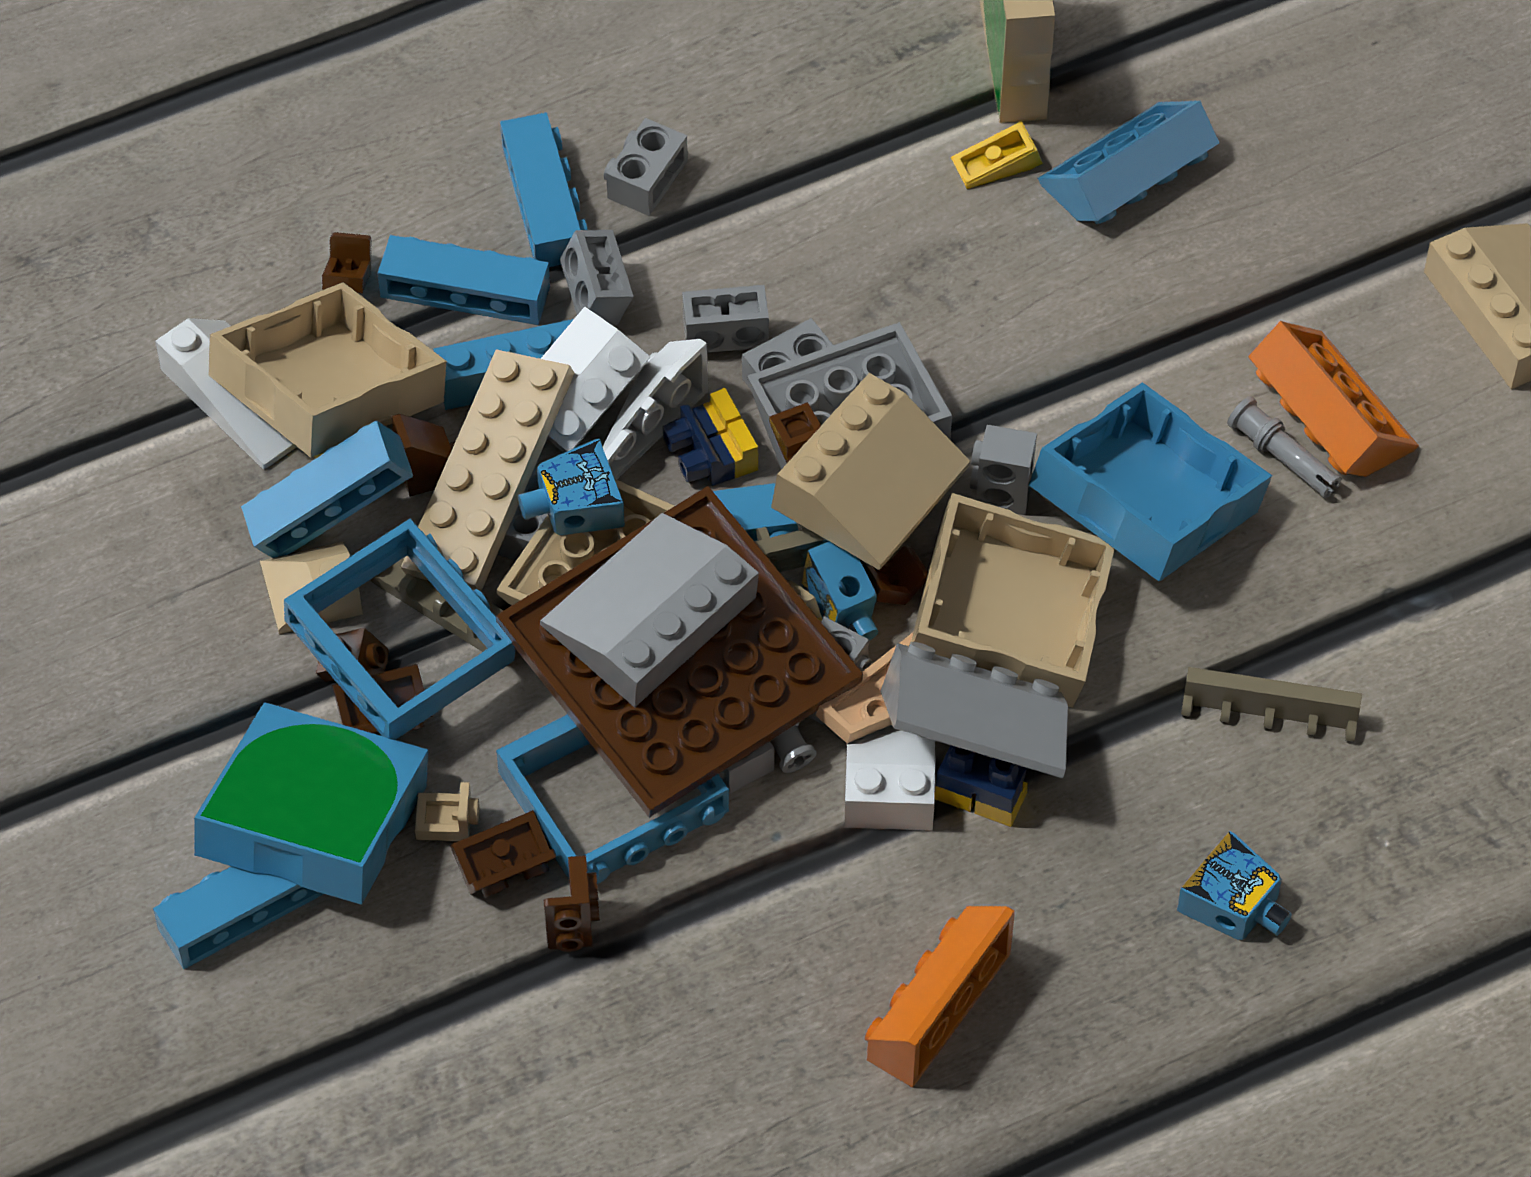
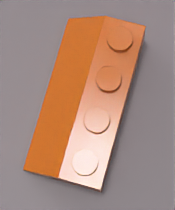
(1330, 400)
(940, 992)

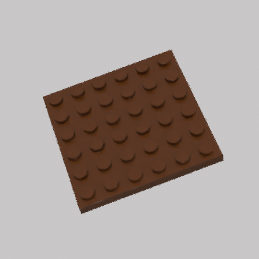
(720, 704)

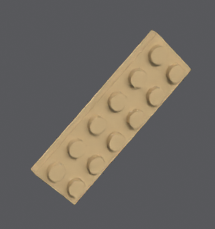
(493, 461)

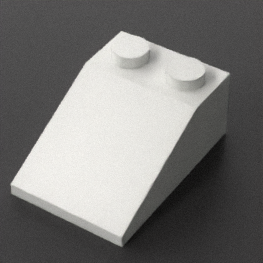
(890, 781)

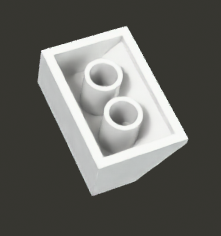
(603, 368)

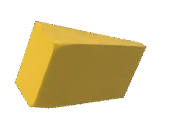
(997, 157)

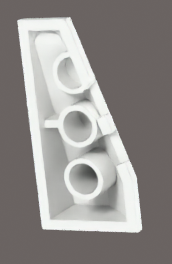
(185, 361)
(665, 383)

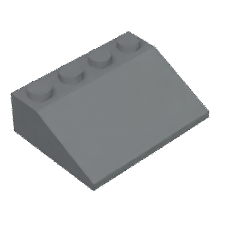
(834, 372)
(653, 606)
(977, 708)

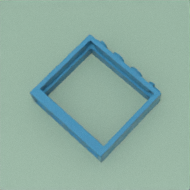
(405, 540)
(563, 738)

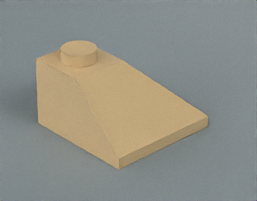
(293, 571)

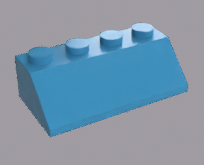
(1131, 160)

